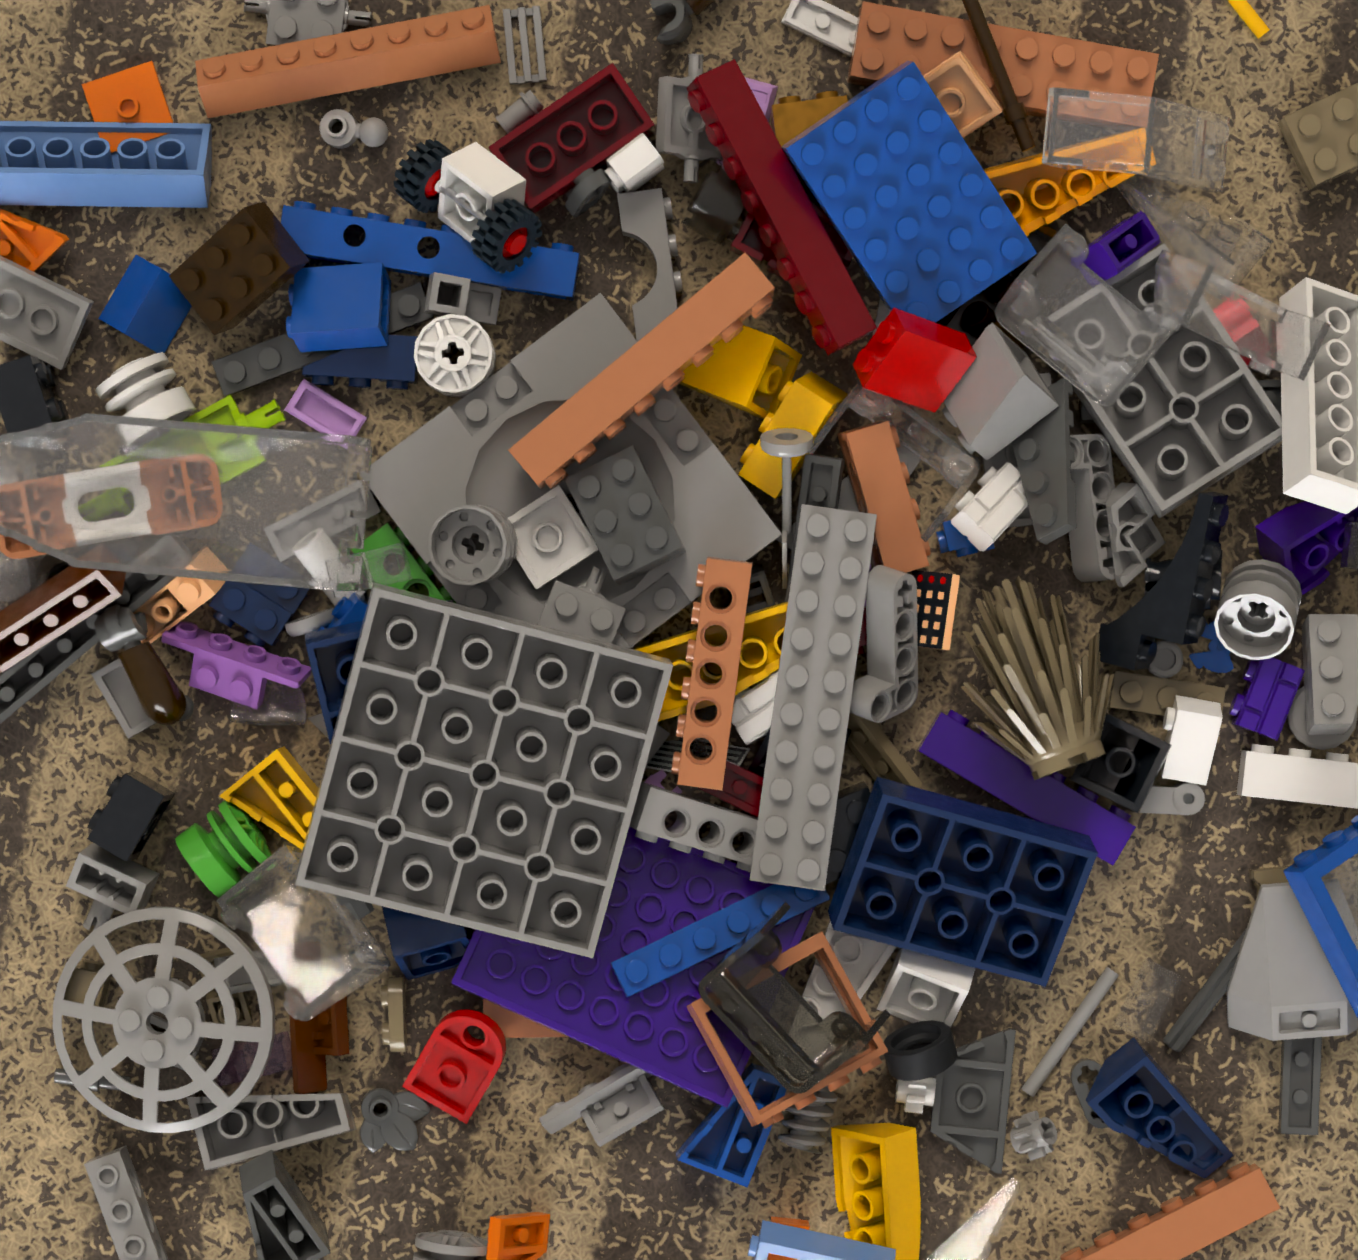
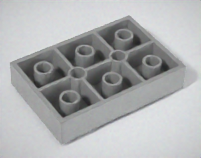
(1187, 412)

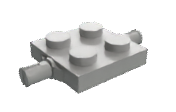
(306, 19)
(678, 126)
(582, 610)

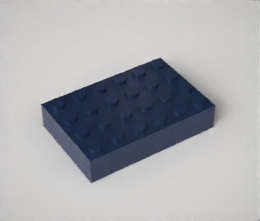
(961, 882)

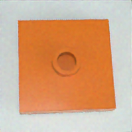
(128, 97)

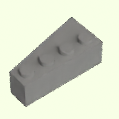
(269, 1124)

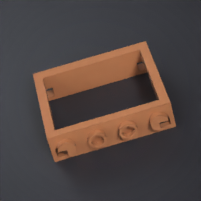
(853, 1006)

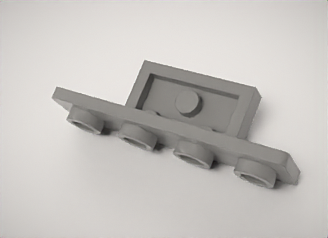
(608, 1106)

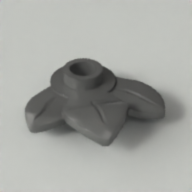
(394, 1124)

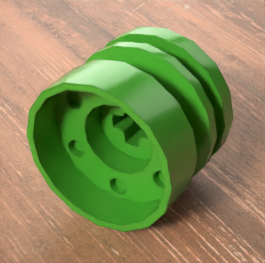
(220, 852)

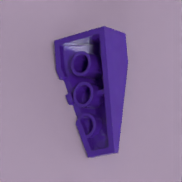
(1304, 540)

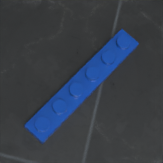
(709, 936)

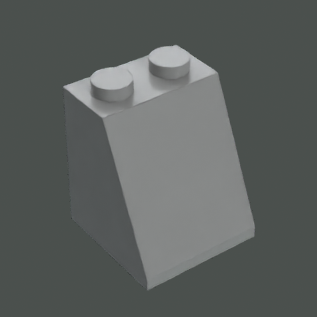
(997, 395)

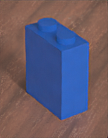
(339, 307)

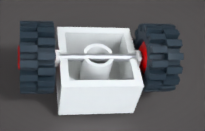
(475, 198)

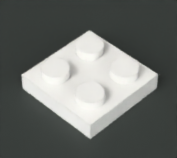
(550, 537)

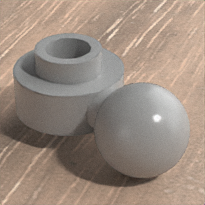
(371, 131)

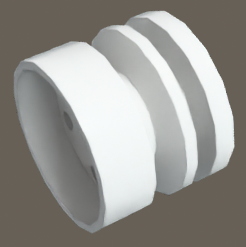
(470, 369)
(142, 390)

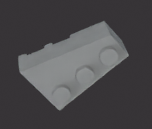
(1330, 672)

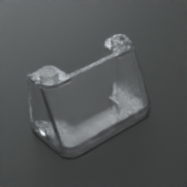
(1080, 320)
(303, 934)

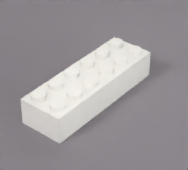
(1323, 408)

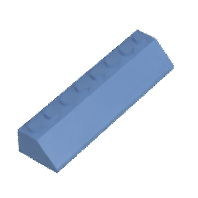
(74, 167)

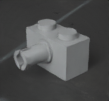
(110, 883)

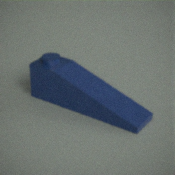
(1145, 1104)

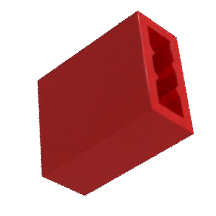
(914, 360)

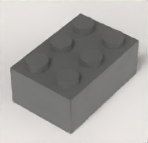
(625, 515)

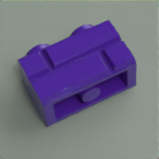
(1121, 246)
(1266, 696)

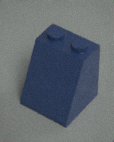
(424, 944)

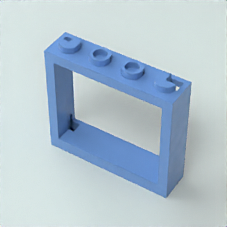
(812, 1245)

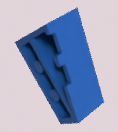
(725, 1139)

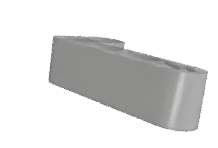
(1093, 484)
(891, 647)

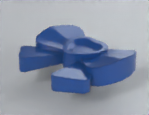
(1217, 658)

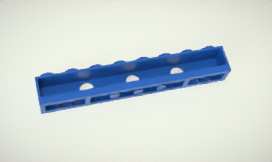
(321, 237)

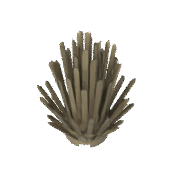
(1042, 698)

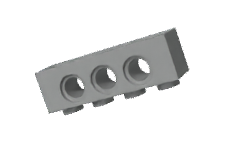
(656, 803)
(125, 1206)

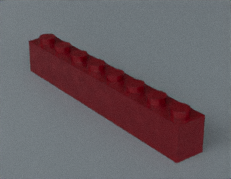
(780, 207)

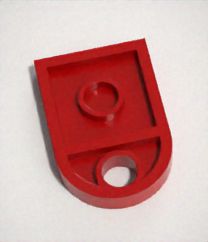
(457, 1067)

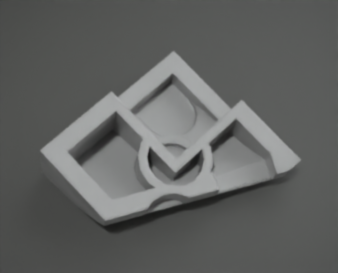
(1131, 531)

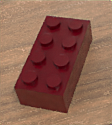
(573, 136)

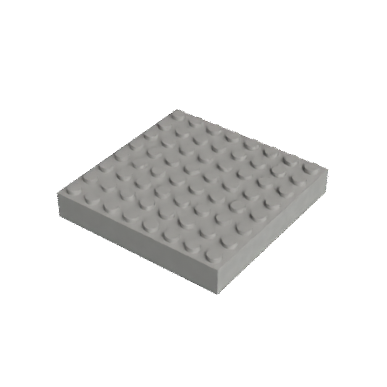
(483, 771)

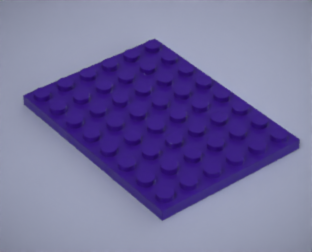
(581, 997)

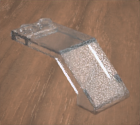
(1135, 137)

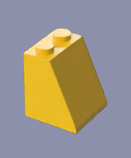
(746, 372)

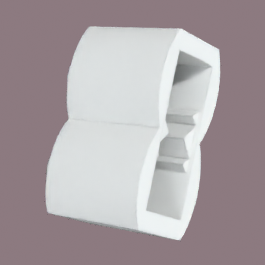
(633, 165)

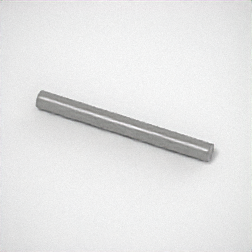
(1070, 1031)

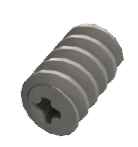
(808, 1122)

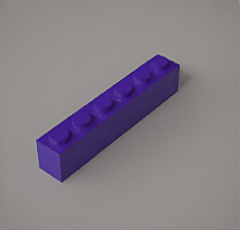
(1010, 780)

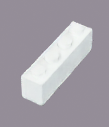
(1298, 777)

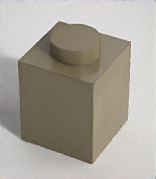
(81, 980)

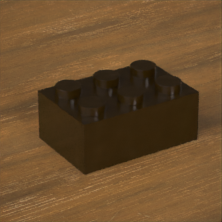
(239, 268)

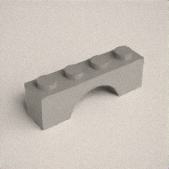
(644, 219)

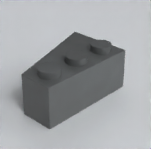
(279, 1213)

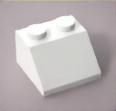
(925, 988)

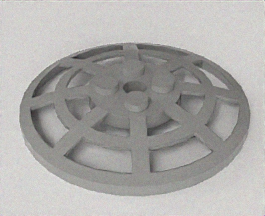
(184, 1016)

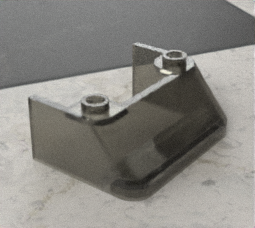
(775, 1018)

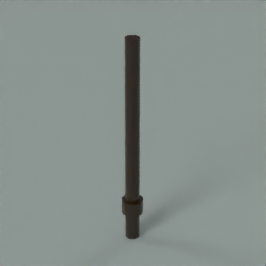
(1014, 111)

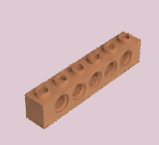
(710, 770)

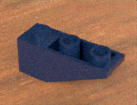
(386, 363)

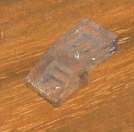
(382, 566)

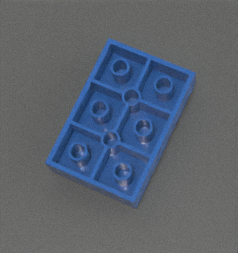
(909, 197)

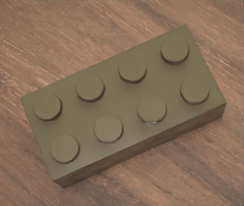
(1324, 137)

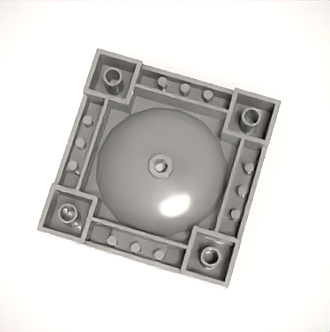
(466, 461)

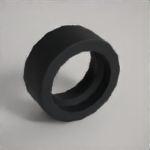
(920, 1050)

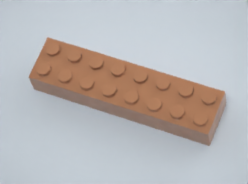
(1032, 59)
(643, 371)

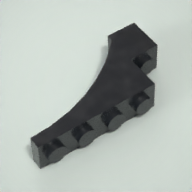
(1178, 599)

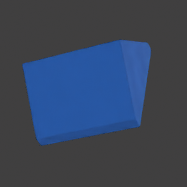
(147, 306)

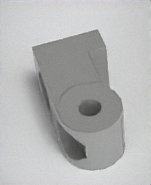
(1179, 799)

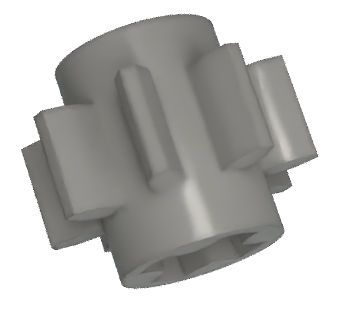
(1033, 1135)

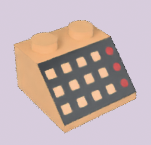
(935, 608)

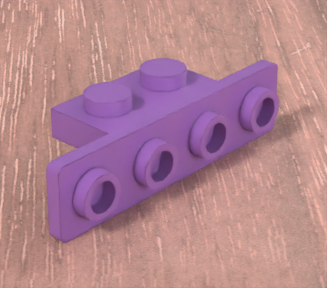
(231, 667)

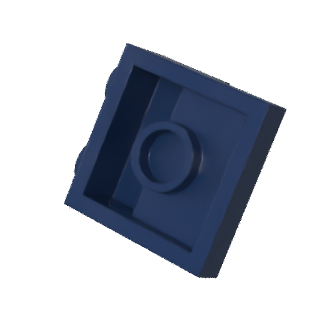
(258, 608)

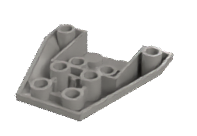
(1282, 976)

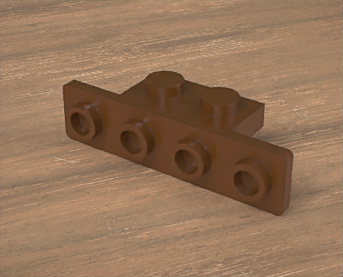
(312, 1041)

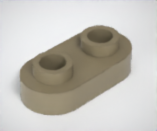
(395, 1030)

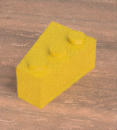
(804, 406)

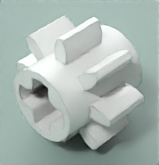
(915, 1094)

